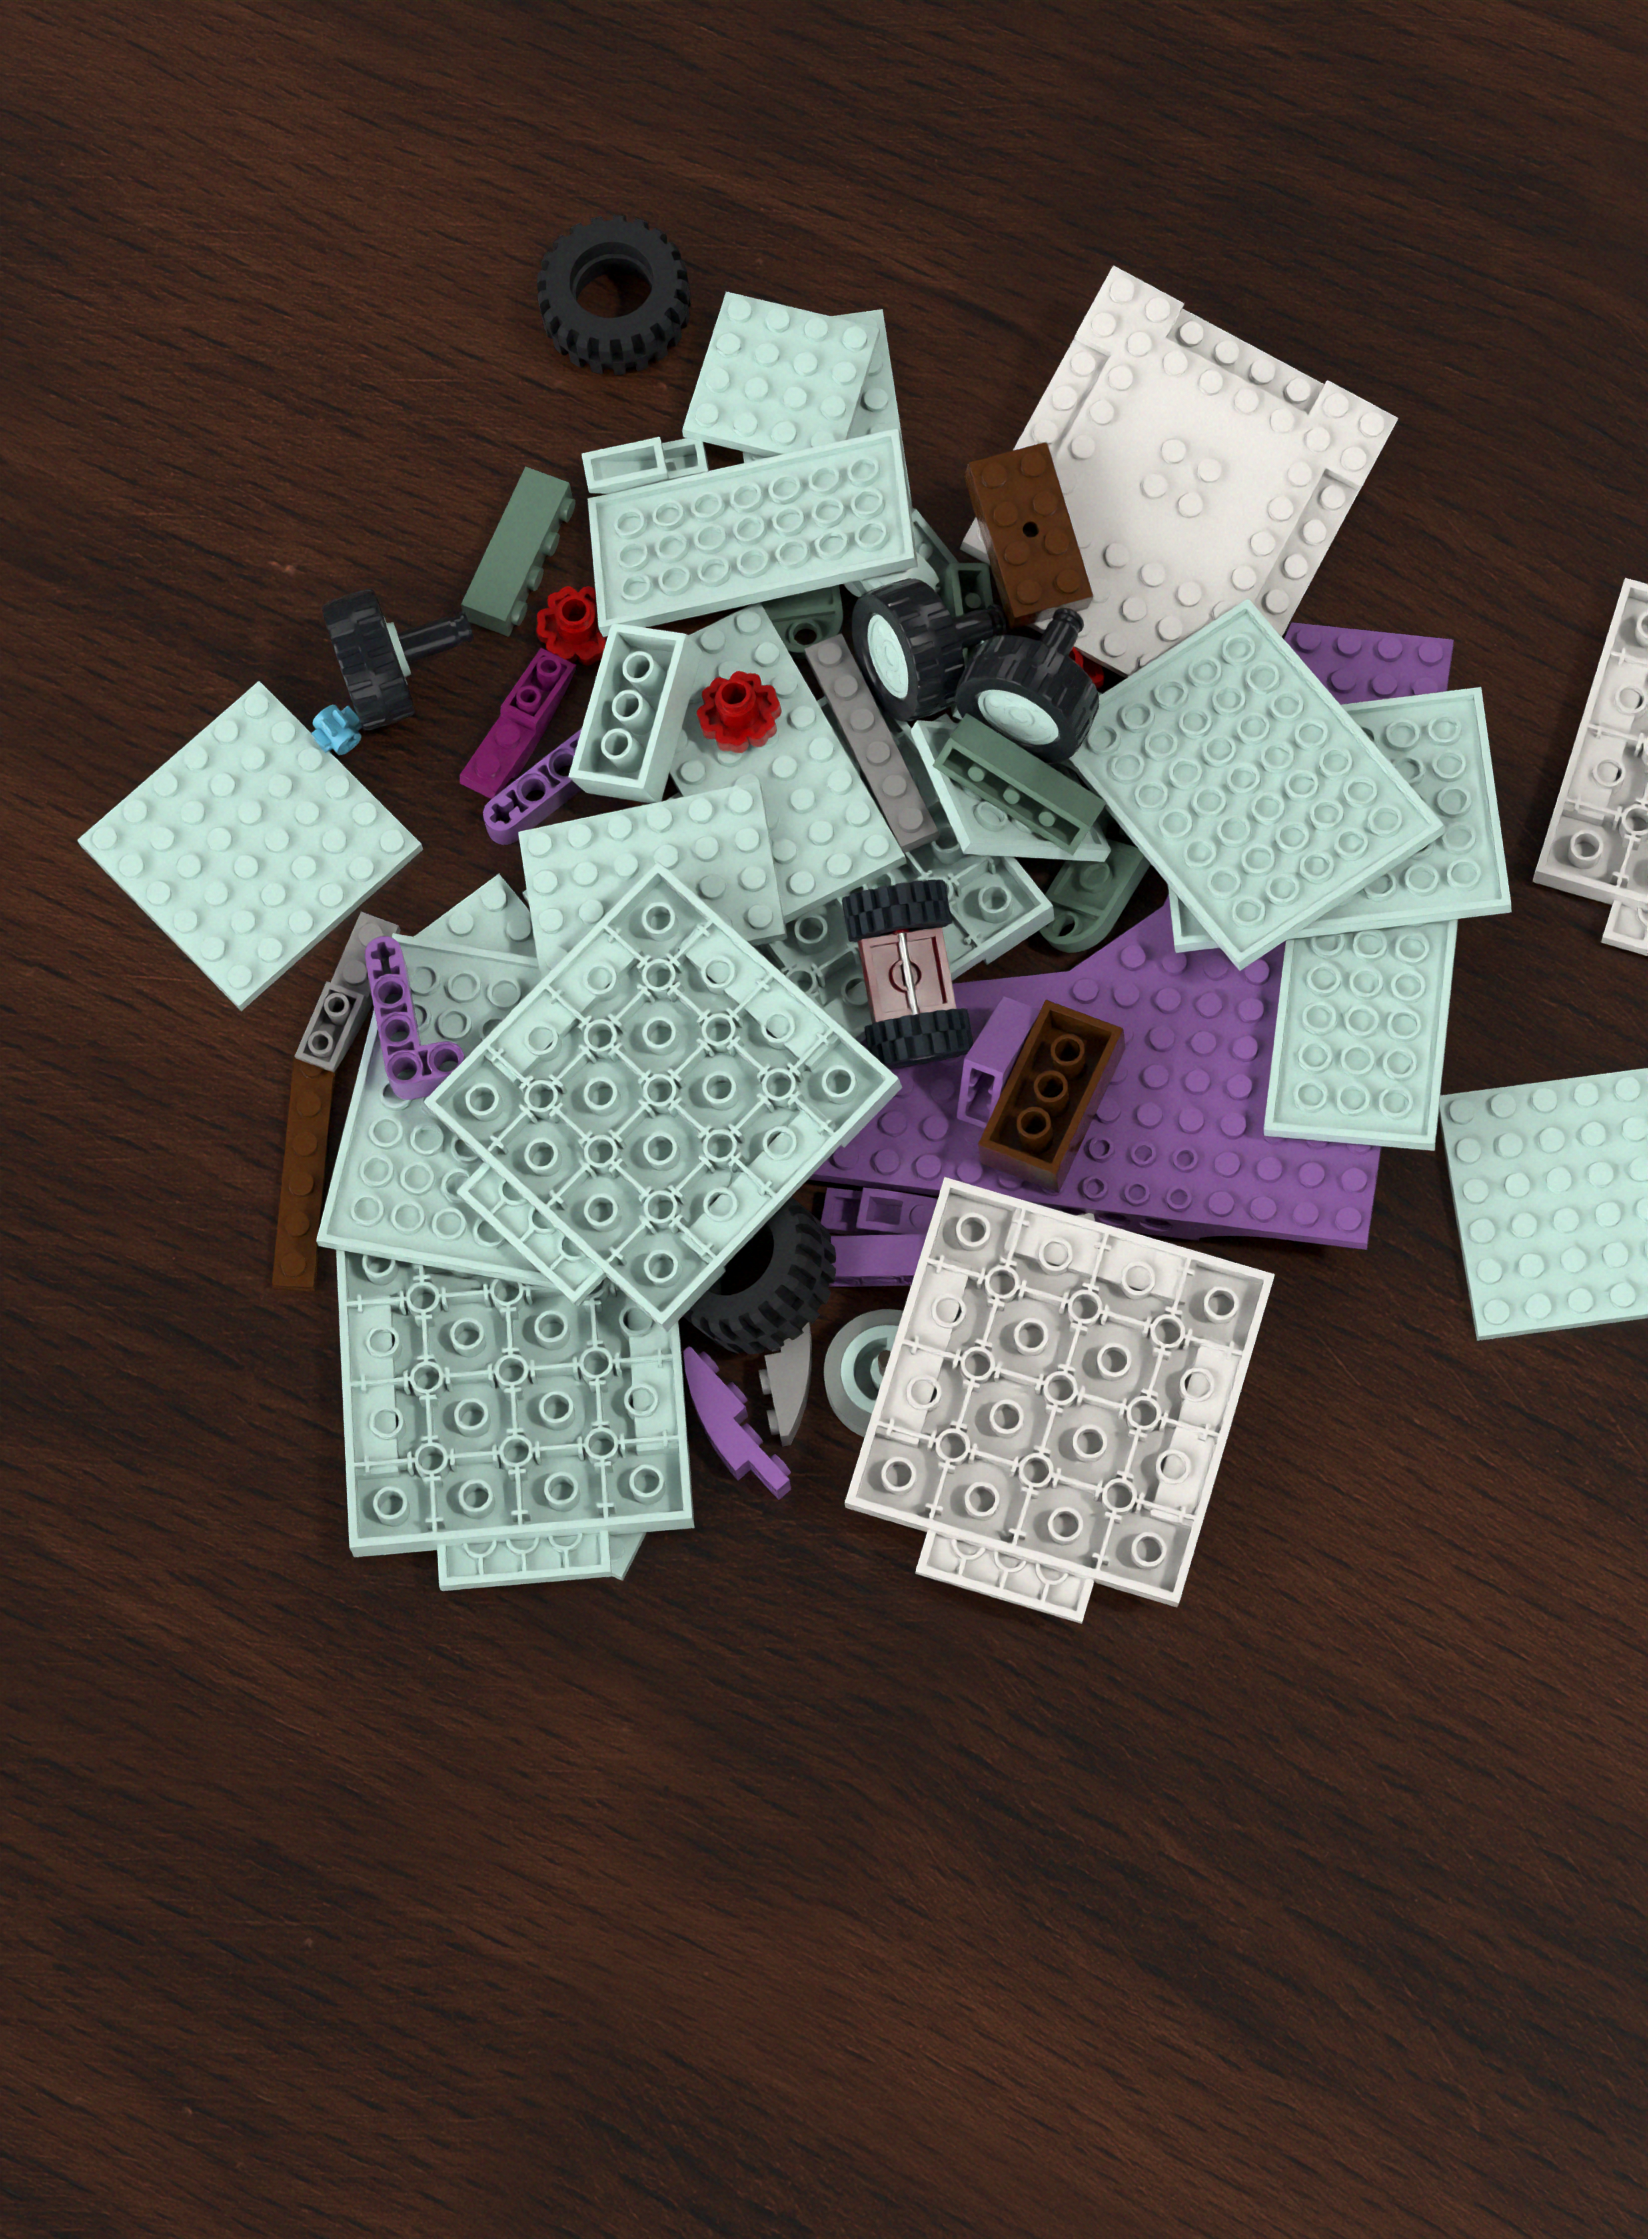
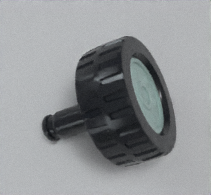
(914, 646)
(377, 657)
(1032, 690)

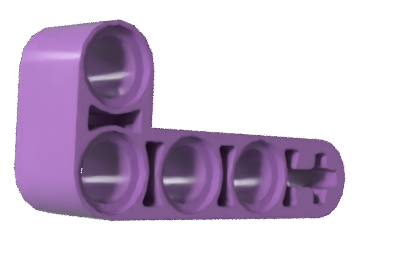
(540, 777)
(402, 1018)
(876, 1259)

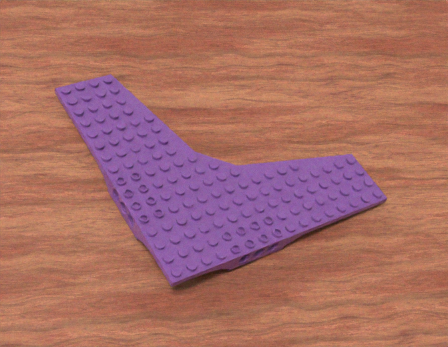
(1186, 1110)

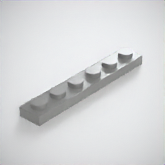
(871, 743)

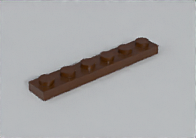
(303, 1177)

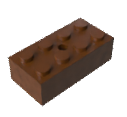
(1037, 572)
(1052, 1096)

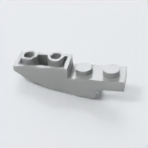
(344, 1000)
(789, 1383)

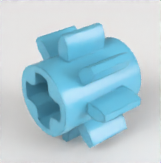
(337, 729)

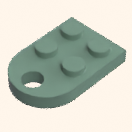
(812, 610)
(1092, 896)

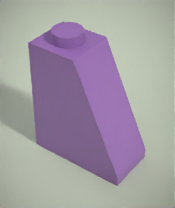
(993, 1059)

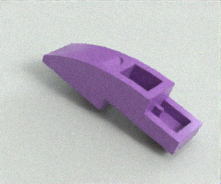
(876, 1212)
(720, 1413)

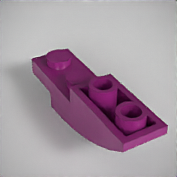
(520, 725)

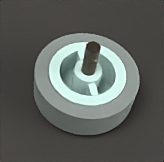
(857, 1366)

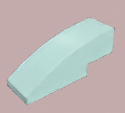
(642, 464)

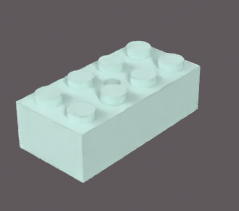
(635, 713)

